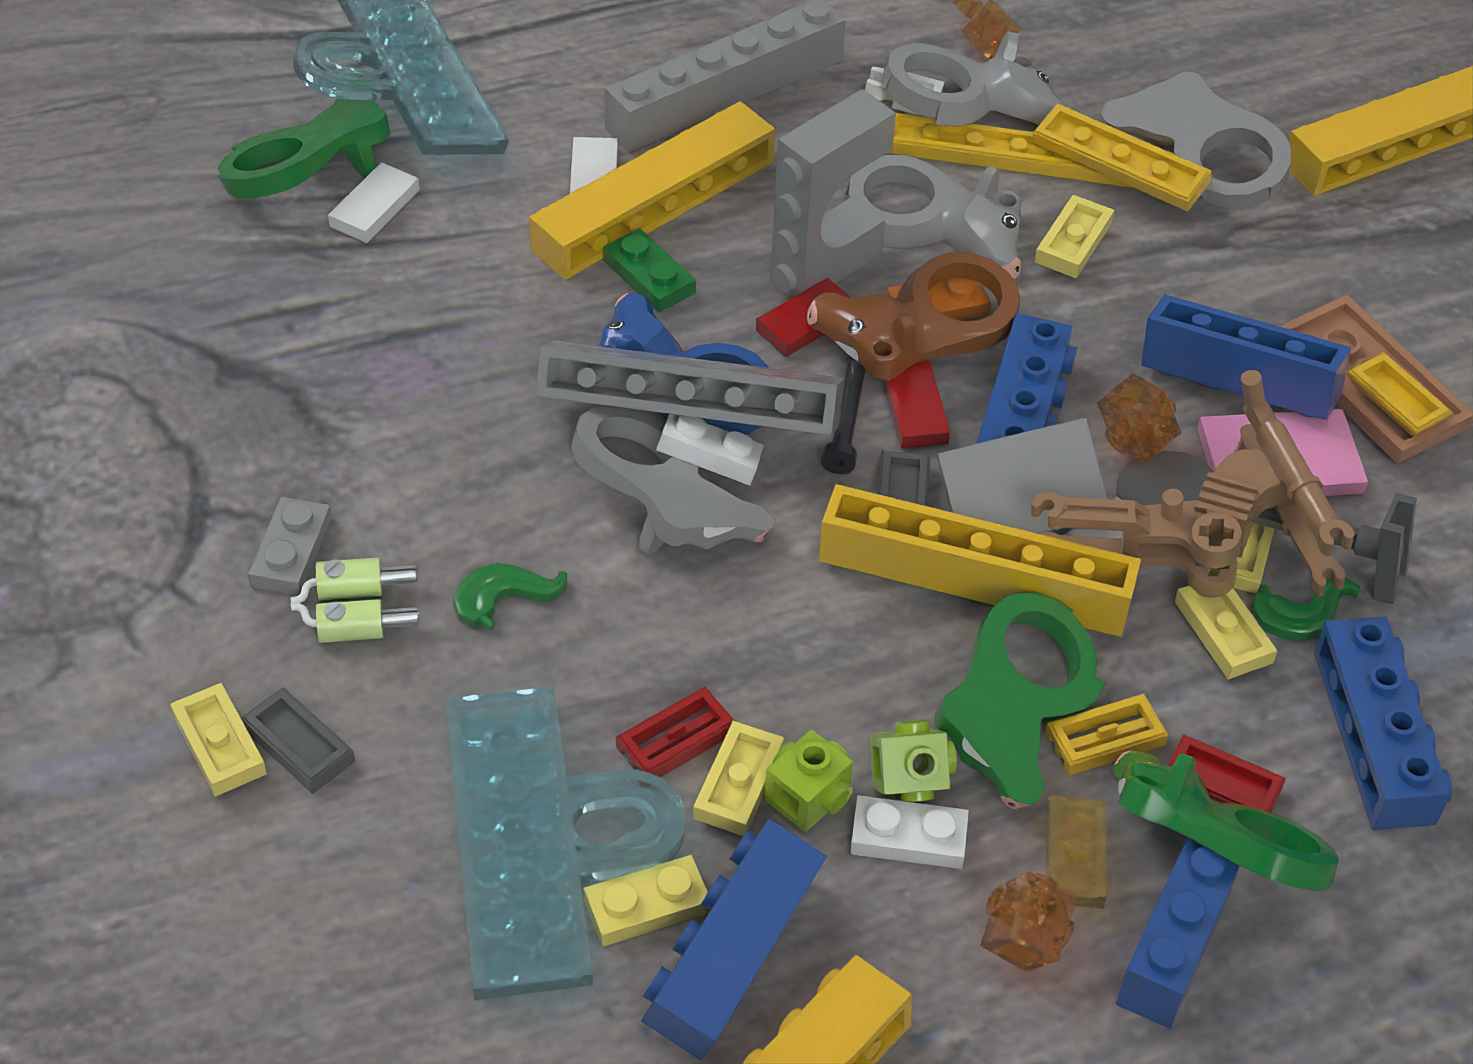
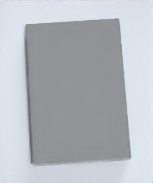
(1004, 475)

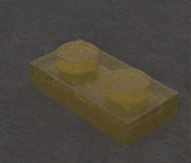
(1078, 848)

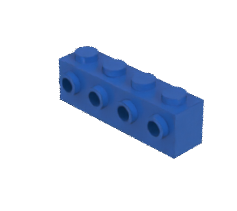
(1220, 346)
(1029, 378)
(1382, 723)
(733, 940)

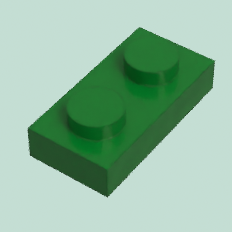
(649, 270)

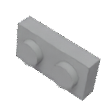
(290, 546)

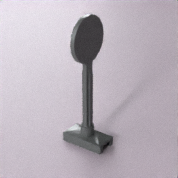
(1187, 473)

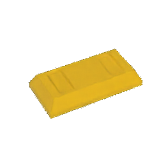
(1398, 394)

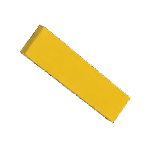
(1122, 157)

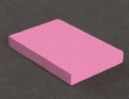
(1323, 444)

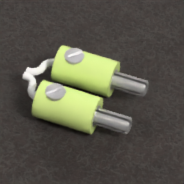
(355, 618)

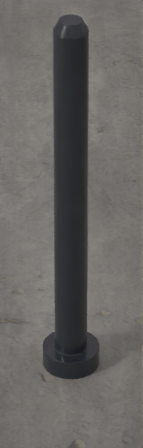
(840, 455)

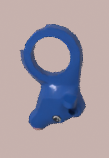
(637, 329)

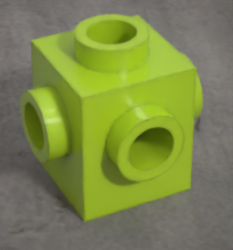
(894, 755)
(809, 780)

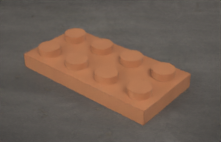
(1350, 325)

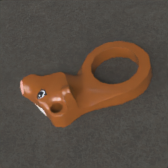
(899, 332)

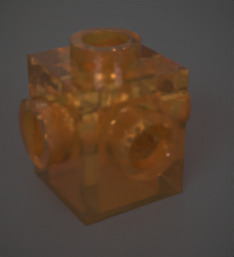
(1139, 418)
(1028, 921)

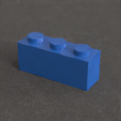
(1177, 934)

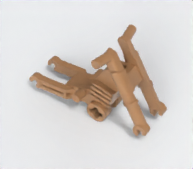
(1216, 526)

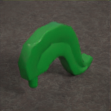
(484, 587)
(1299, 621)

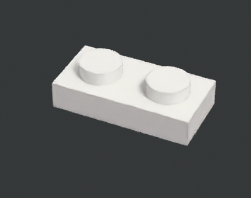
(710, 447)
(909, 832)

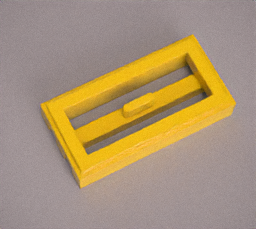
(1110, 740)

